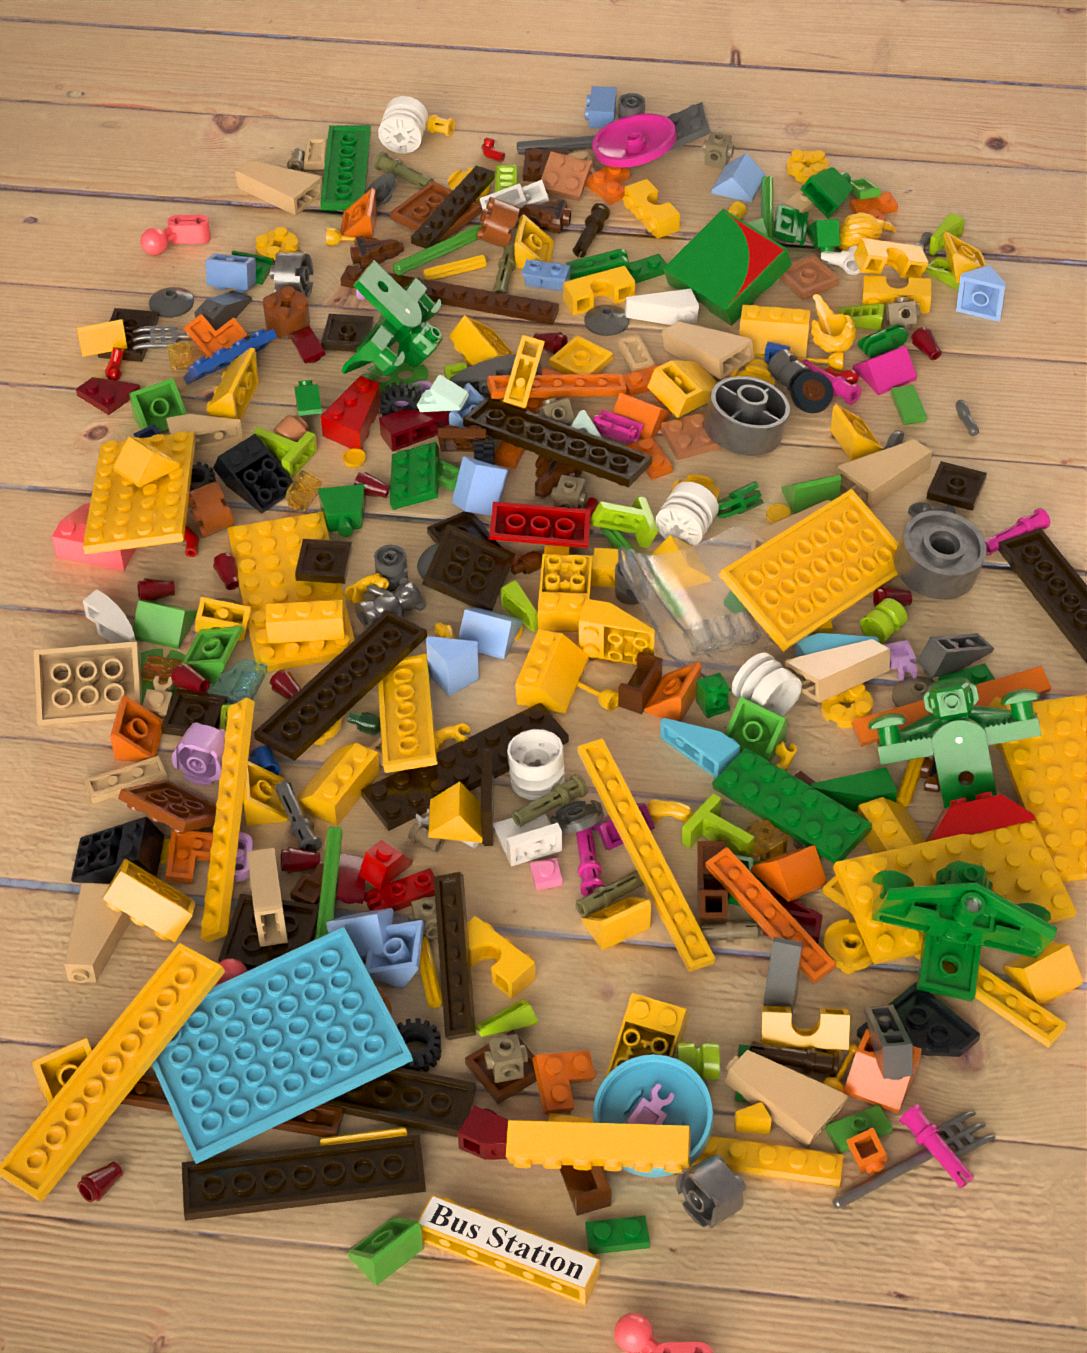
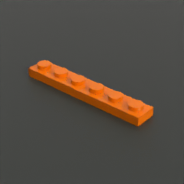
(564, 385)
(508, 454)
(768, 912)

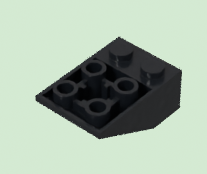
(253, 473)
(104, 851)

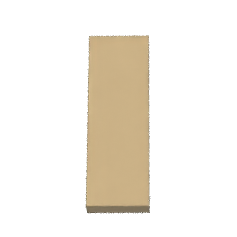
(110, 783)

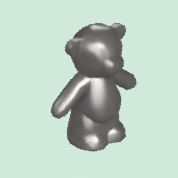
(403, 598)

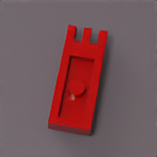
(401, 892)

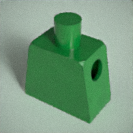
(827, 190)
(343, 508)

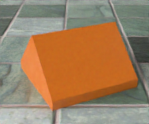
(360, 217)
(643, 413)
(675, 693)
(135, 732)
(792, 872)

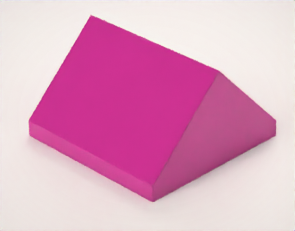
(887, 370)

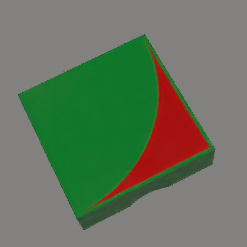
(728, 266)

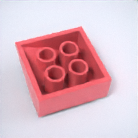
(69, 540)

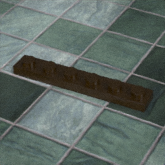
(453, 207)
(454, 956)

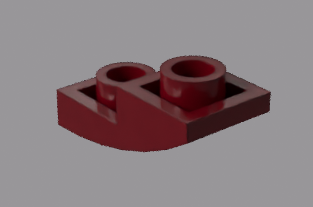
(307, 345)
(350, 885)

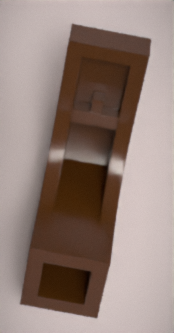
(710, 893)

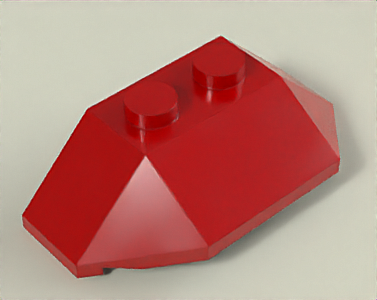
(978, 816)

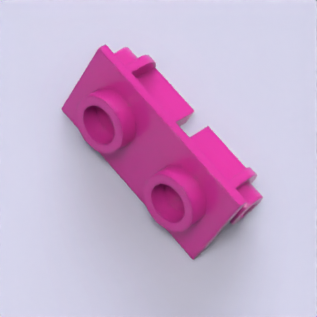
(618, 427)

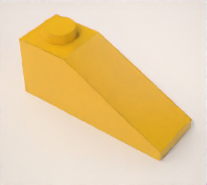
(523, 371)

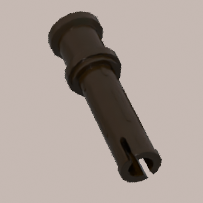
(593, 224)
(807, 1060)

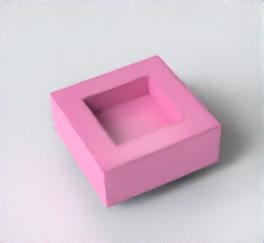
(546, 873)

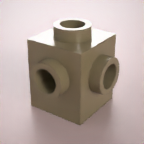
(718, 149)
(894, 309)
(557, 410)
(569, 492)
(425, 910)
(506, 1058)

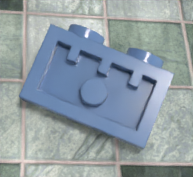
(545, 274)

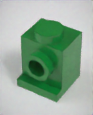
(712, 695)

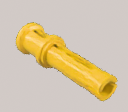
(440, 125)

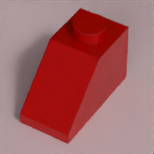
(383, 864)

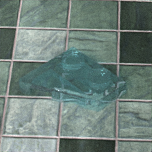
(240, 681)

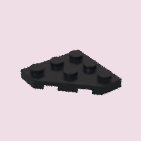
(931, 1024)

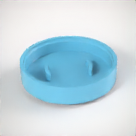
(634, 1080)

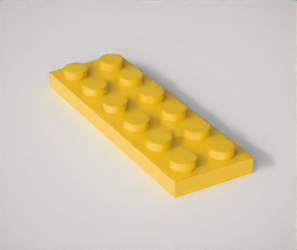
(407, 716)

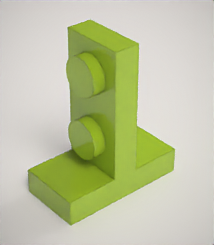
(290, 453)
(633, 519)
(707, 822)

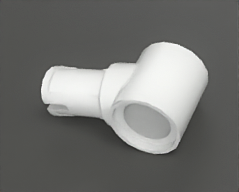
(843, 259)

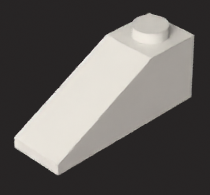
(664, 307)

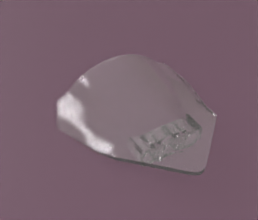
(694, 607)

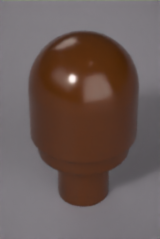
(527, 563)

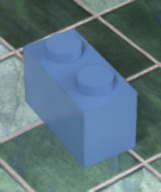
(600, 106)
(230, 272)

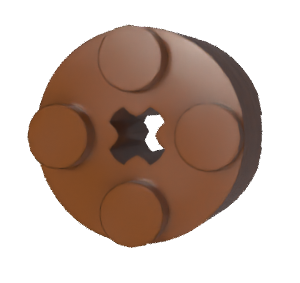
(497, 222)
(286, 311)
(210, 509)

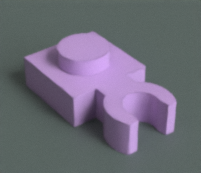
(902, 658)
(650, 1111)

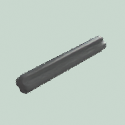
(571, 143)

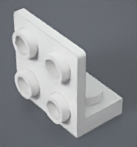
(530, 841)

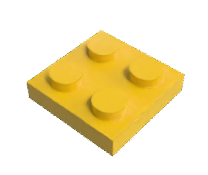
(581, 357)

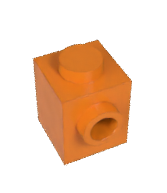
(867, 1152)

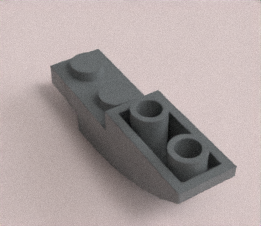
(478, 373)

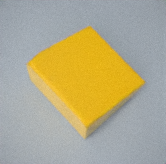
(753, 1120)

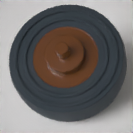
(812, 392)

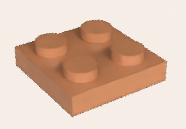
(566, 175)
(809, 277)
(688, 436)

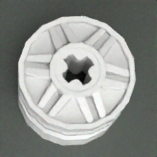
(403, 124)
(687, 513)
(767, 684)
(535, 763)

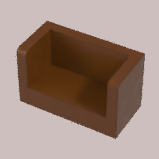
(642, 683)
(586, 1188)

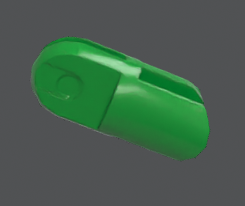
(883, 340)
(740, 501)

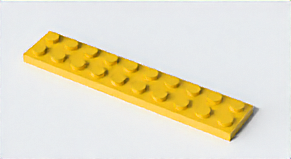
(110, 1072)

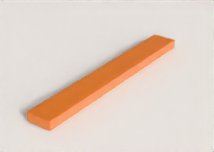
(987, 691)

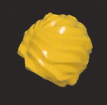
(861, 226)
(832, 331)

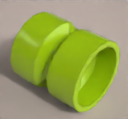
(884, 620)
(702, 1060)

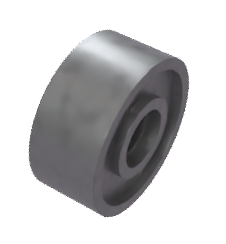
(746, 415)
(940, 554)

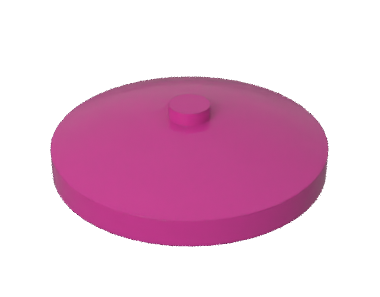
(634, 140)

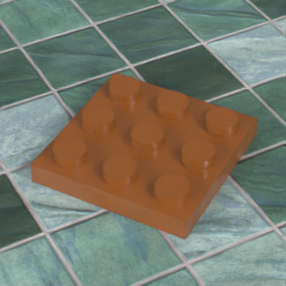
(423, 203)
(170, 805)

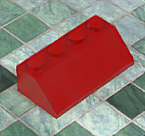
(540, 524)

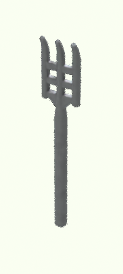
(175, 336)
(919, 1158)

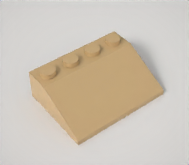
(85, 682)

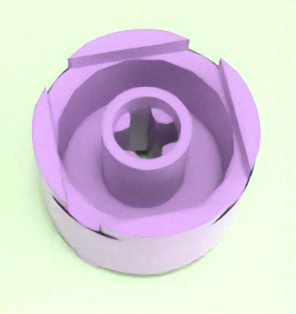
(200, 754)

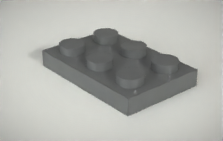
(690, 124)

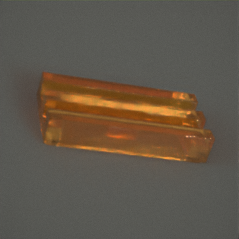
(149, 672)

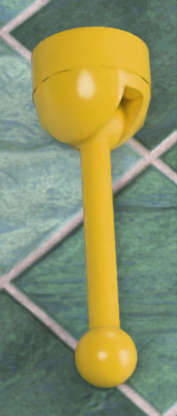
(738, 209)
(334, 237)
(835, 360)
(607, 698)
(834, 1082)

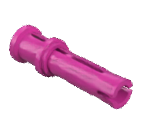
(840, 387)
(1037, 520)
(589, 867)
(927, 1135)

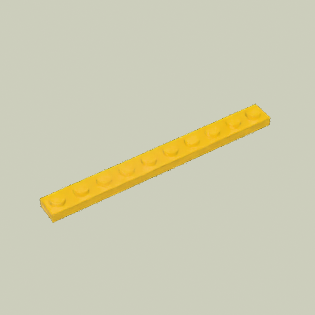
(227, 821)
(646, 856)
(991, 992)
(762, 1158)

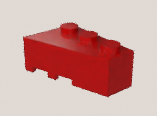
(352, 413)

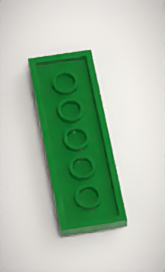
(345, 166)
(792, 806)

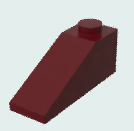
(411, 427)

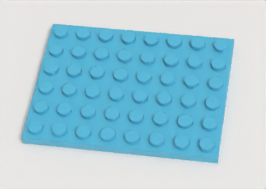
(277, 1045)

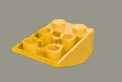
(682, 386)
(563, 590)
(612, 633)
(649, 1029)

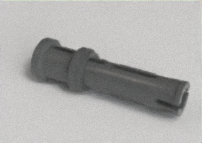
(301, 826)

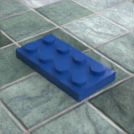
(223, 357)

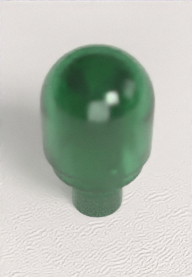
(366, 722)

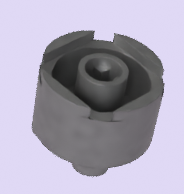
(293, 271)
(711, 1191)

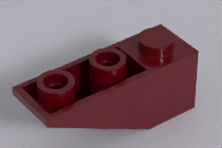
(484, 1134)

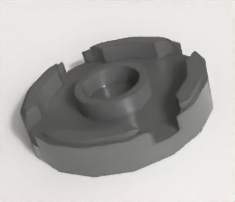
(578, 816)

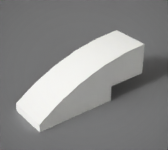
(520, 196)
(108, 617)

